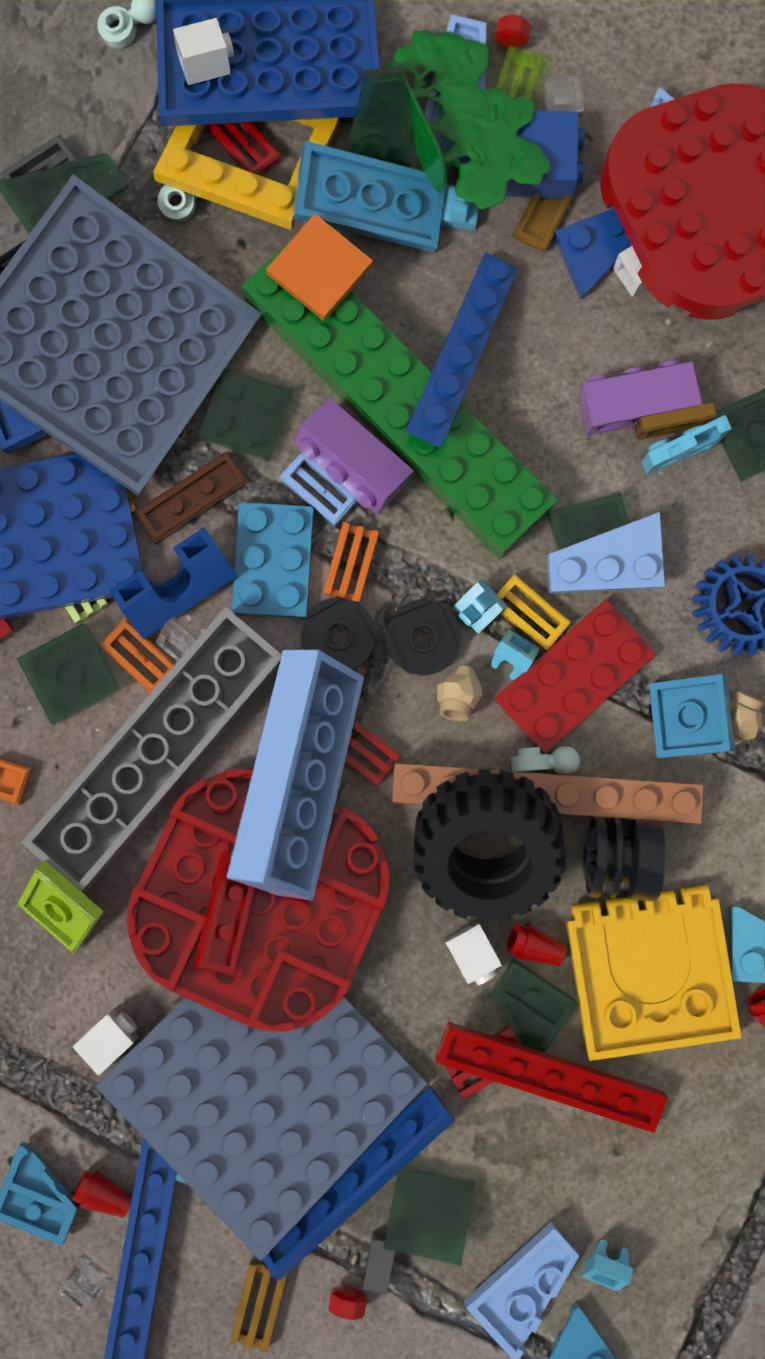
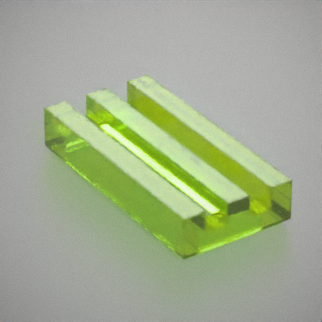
(523, 60)

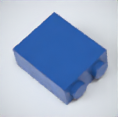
(560, 141)

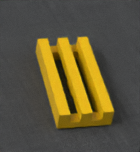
(542, 604)

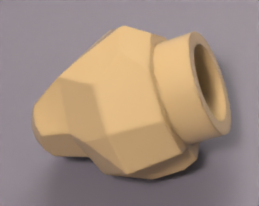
(459, 694)
(745, 716)

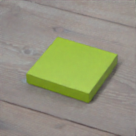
(59, 907)

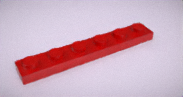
(550, 1077)

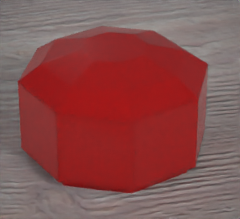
(512, 31)
(347, 1302)

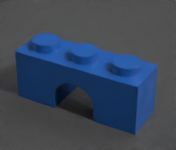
(153, 603)

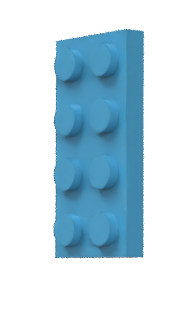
(368, 197)

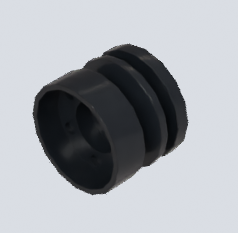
(628, 859)

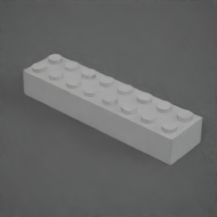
(154, 751)

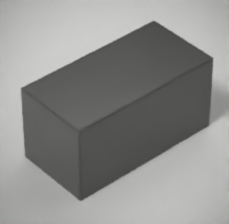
(378, 1265)

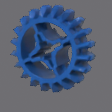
(734, 594)

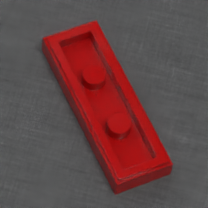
(224, 921)

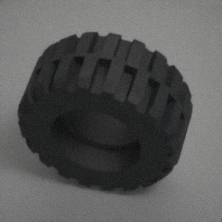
(496, 885)

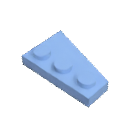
(518, 1292)

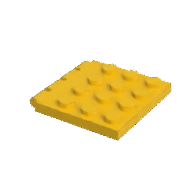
(652, 974)

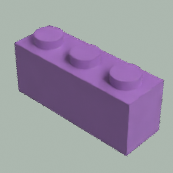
(623, 399)
(352, 456)

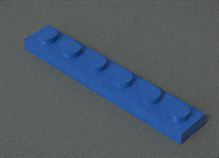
(461, 350)
(370, 1172)
(141, 1257)

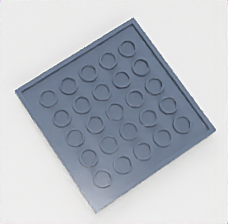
(111, 334)
(260, 1114)

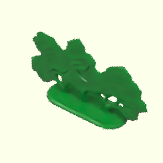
(474, 119)

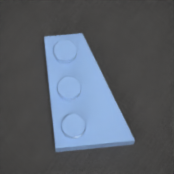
(611, 561)

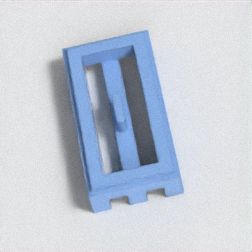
(342, 509)

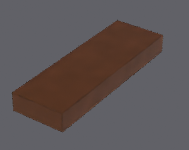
(192, 497)

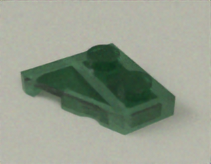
(532, 1005)

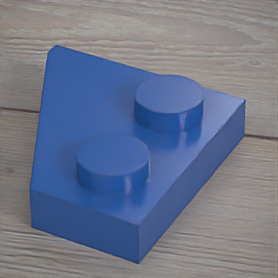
(591, 248)

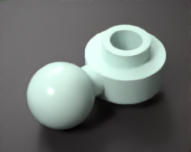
(124, 34)
(176, 213)
(563, 760)

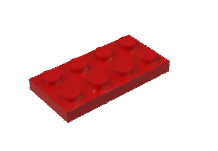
(574, 676)

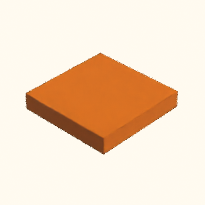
(319, 267)

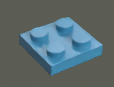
(692, 716)

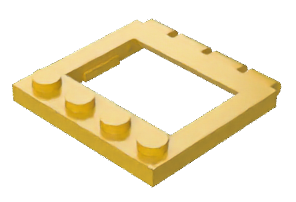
(231, 185)

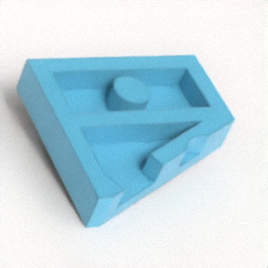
(689, 444)
(746, 946)

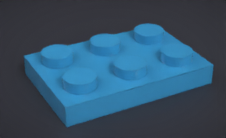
(272, 560)

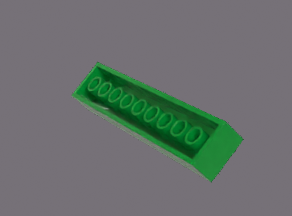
(383, 387)

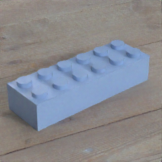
(296, 775)

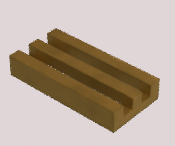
(673, 421)
(251, 1339)

